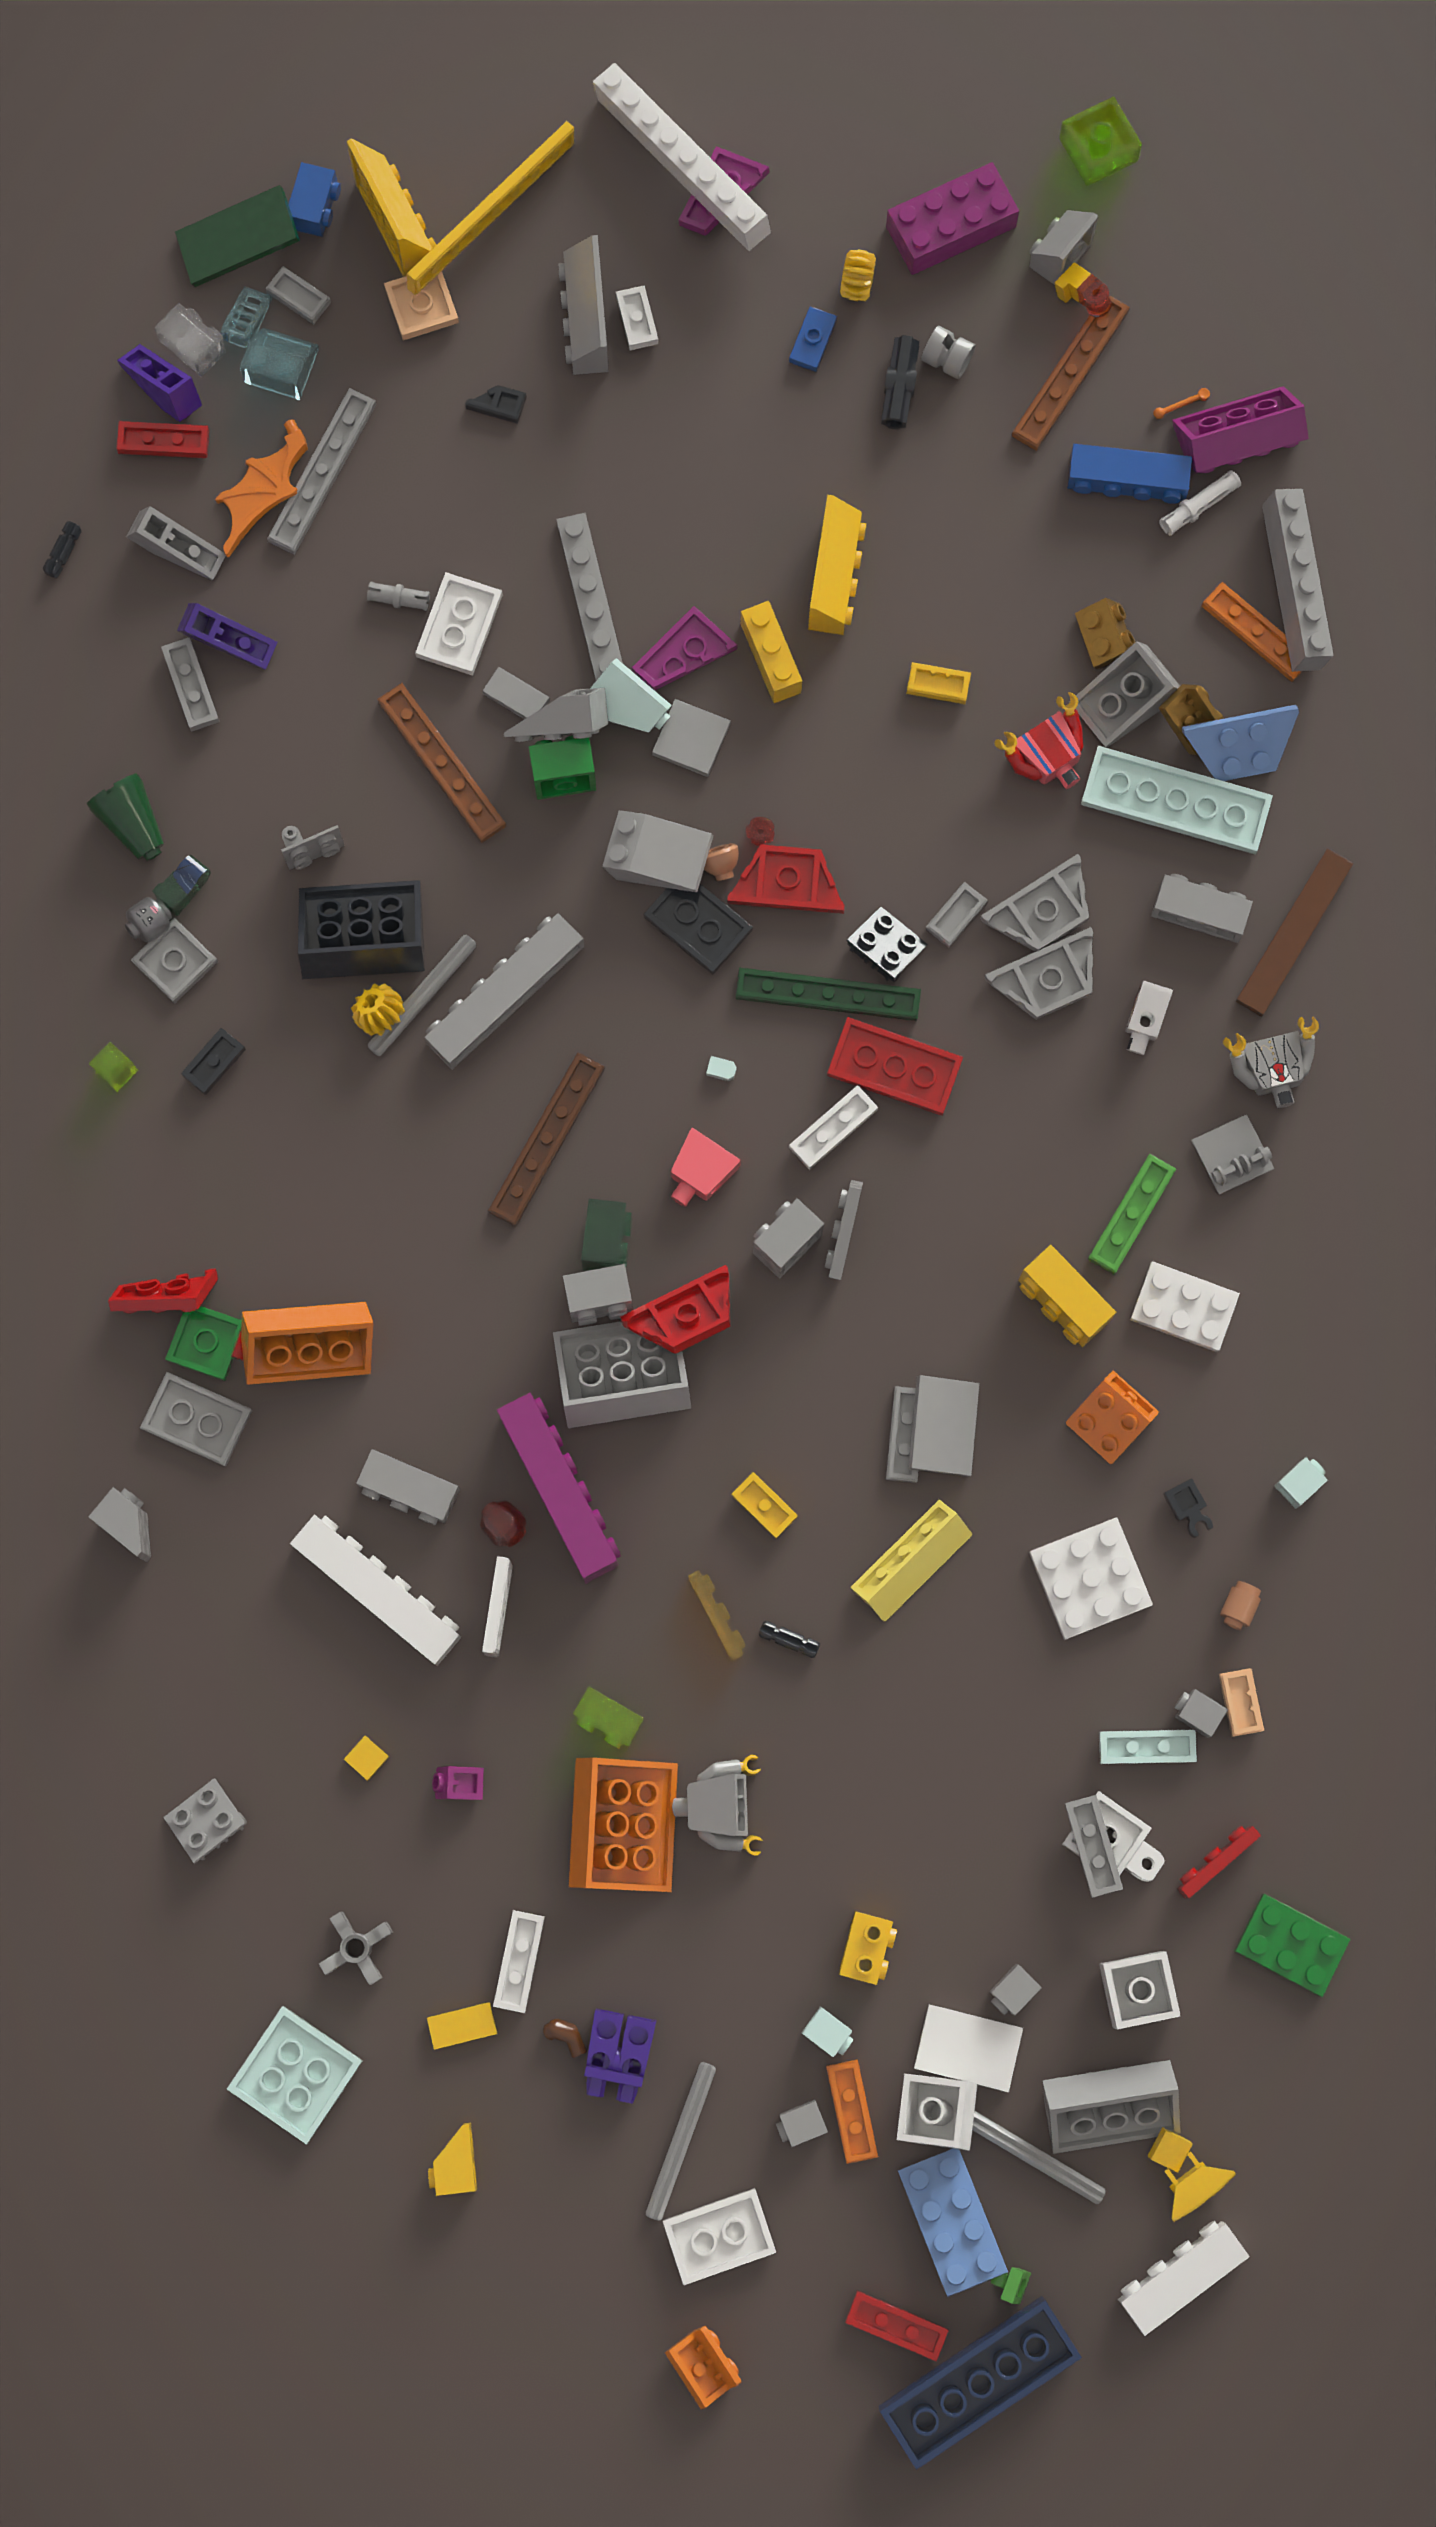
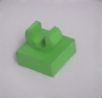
(1013, 2284)

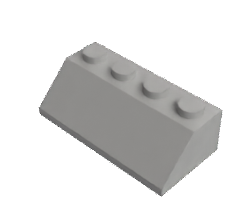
(585, 308)
(1111, 2106)

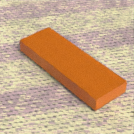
(852, 2111)

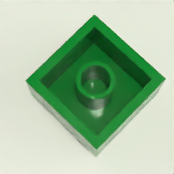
(562, 767)

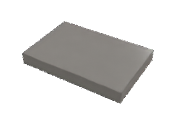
(196, 1419)
(943, 1426)

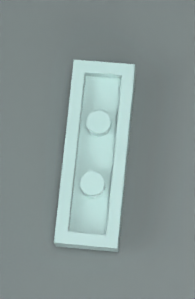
(1147, 1746)

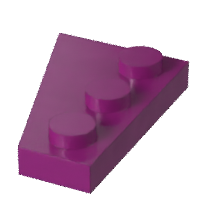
(741, 170)
(683, 649)

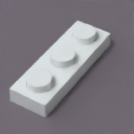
(833, 1127)
(519, 1961)

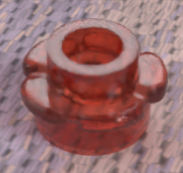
(760, 823)

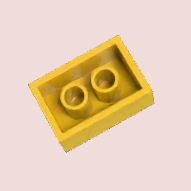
(1065, 1296)

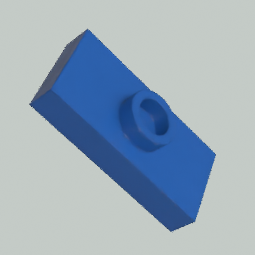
(813, 339)

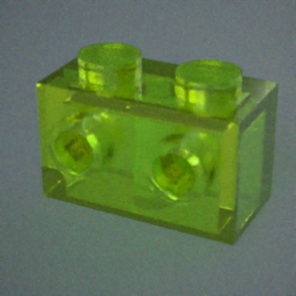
(608, 1717)

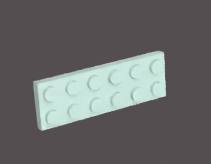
(1176, 800)

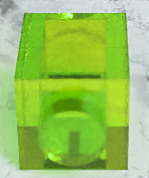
(113, 1066)

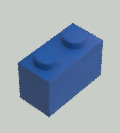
(313, 198)

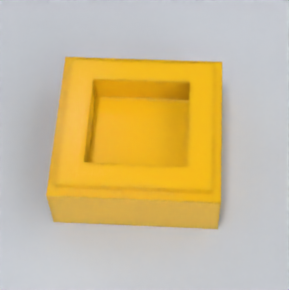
(366, 1758)
(1170, 2149)

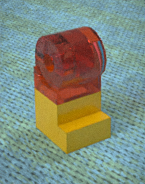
(1085, 289)

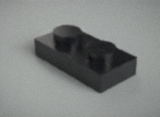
(213, 1061)

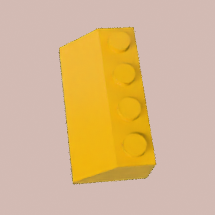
(835, 567)

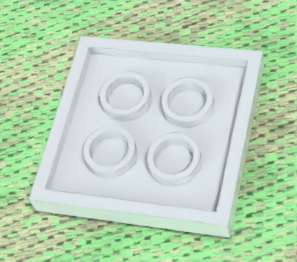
(1090, 1578)

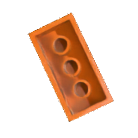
(307, 1342)

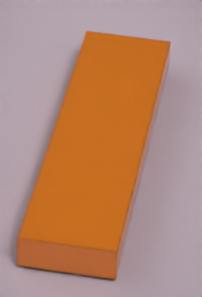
(1250, 628)

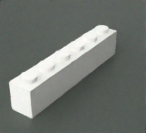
(376, 1590)

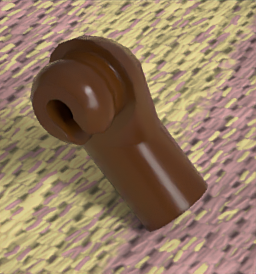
(565, 2032)

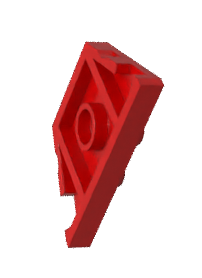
(787, 880)
(685, 1313)

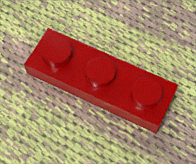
(163, 439)
(1217, 1860)
(896, 2325)

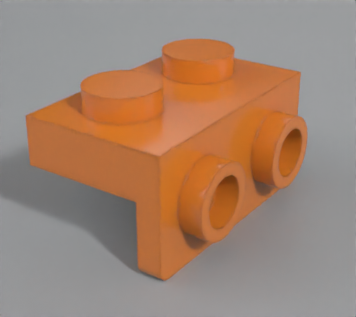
(703, 2366)

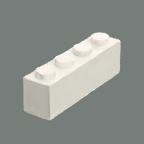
(1182, 2277)

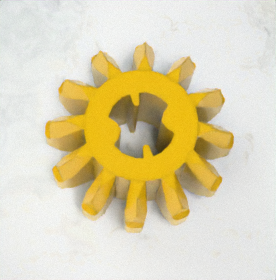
(857, 275)
(377, 1009)

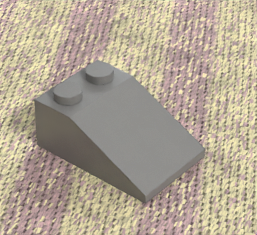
(1125, 694)
(656, 852)

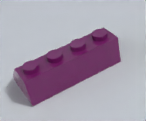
(1241, 429)

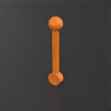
(1202, 395)

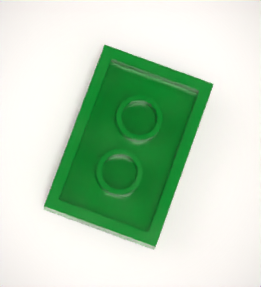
(1292, 1945)

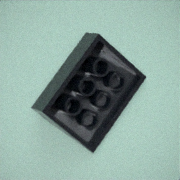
(360, 929)

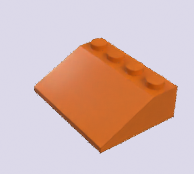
(623, 1825)

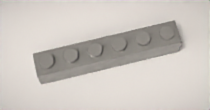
(1297, 580)
(504, 990)

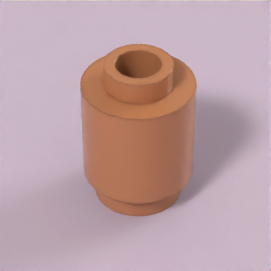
(1240, 1605)

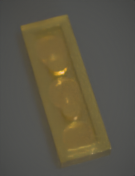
(717, 1615)

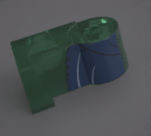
(182, 884)

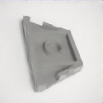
(1043, 908)
(1048, 976)

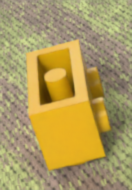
(866, 1948)

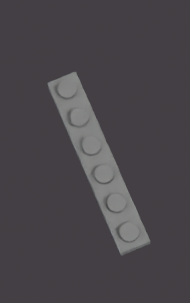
(589, 592)

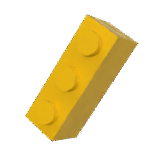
(771, 652)

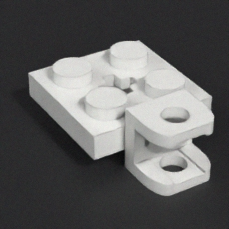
(1129, 1845)

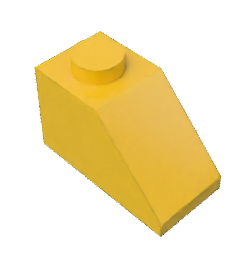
(455, 2166)

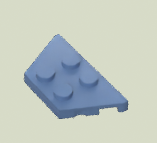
(1243, 743)

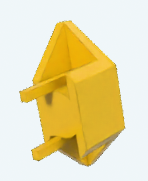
(1196, 2186)

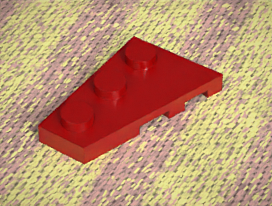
(176, 1294)

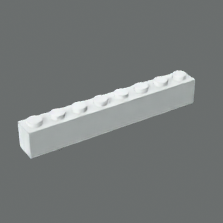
(681, 156)

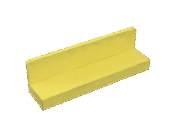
(912, 1560)

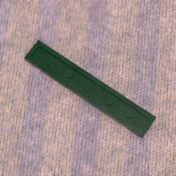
(828, 994)

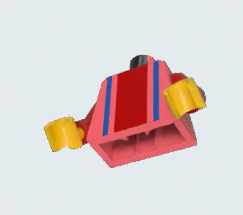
(1048, 748)

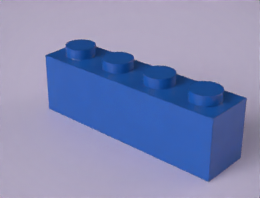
(1129, 473)

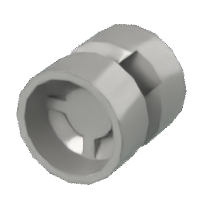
(948, 352)

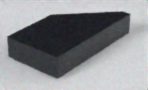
(499, 403)

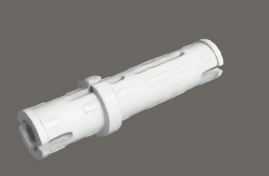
(1191, 509)

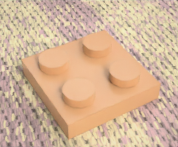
(421, 312)

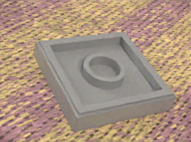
(691, 738)
(174, 961)

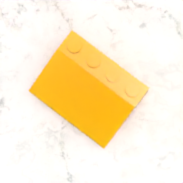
(389, 206)

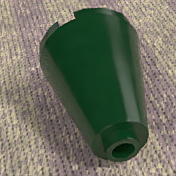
(129, 816)

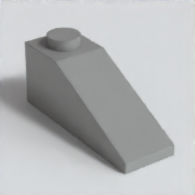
(175, 543)

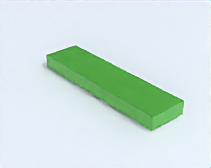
(1131, 1214)

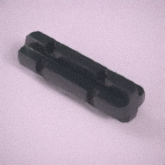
(62, 549)
(789, 1639)

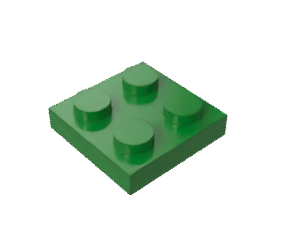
(205, 1342)

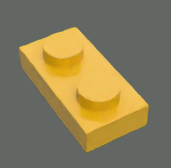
(764, 1505)

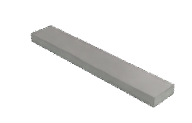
(322, 471)

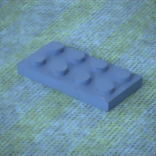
(952, 2222)

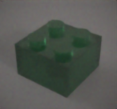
(605, 1234)

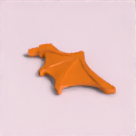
(263, 486)

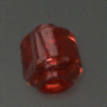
(503, 1523)

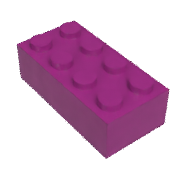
(952, 218)

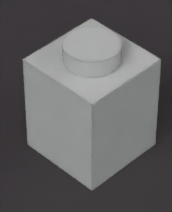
(1199, 1712)
(1014, 1990)
(801, 2123)

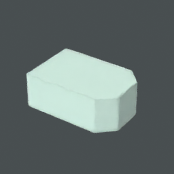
(721, 1069)

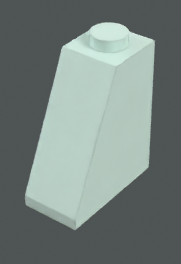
(631, 699)

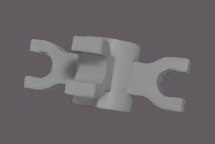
(364, 1962)

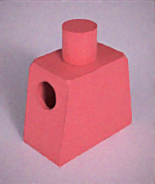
(701, 1168)

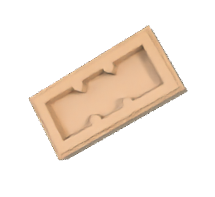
(1241, 1702)

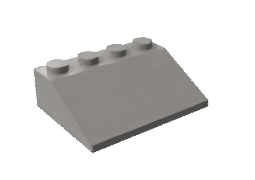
(617, 1375)

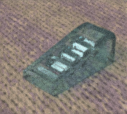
(237, 336)

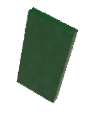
(237, 236)

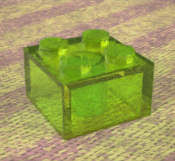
(1100, 141)

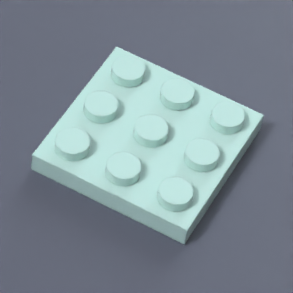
(294, 2075)

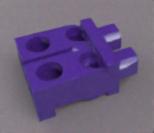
(614, 2063)

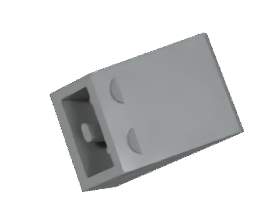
(576, 712)

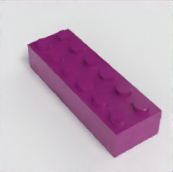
(557, 1487)

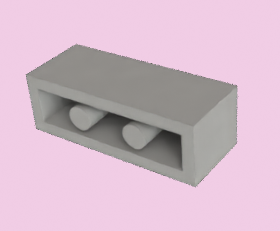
(1202, 907)
(407, 1487)

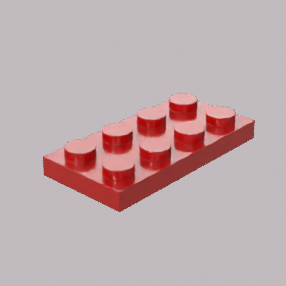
(894, 1066)

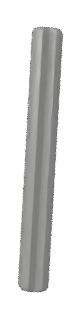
(425, 992)
(680, 2141)
(1038, 2158)

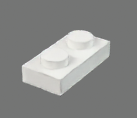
(637, 317)

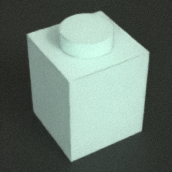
(1301, 1482)
(828, 2032)

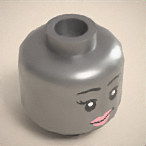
(148, 919)

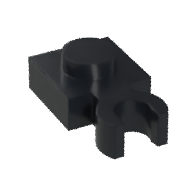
(1186, 1503)

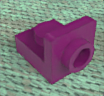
(458, 1783)

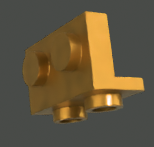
(1104, 631)
(1188, 707)

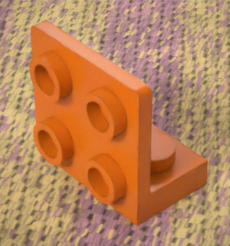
(1112, 1417)

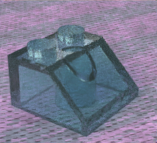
(278, 362)

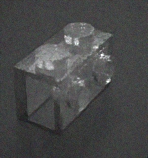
(190, 339)

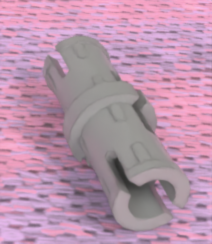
(398, 596)

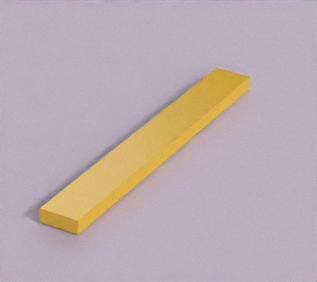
(490, 208)

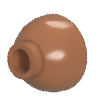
(722, 861)

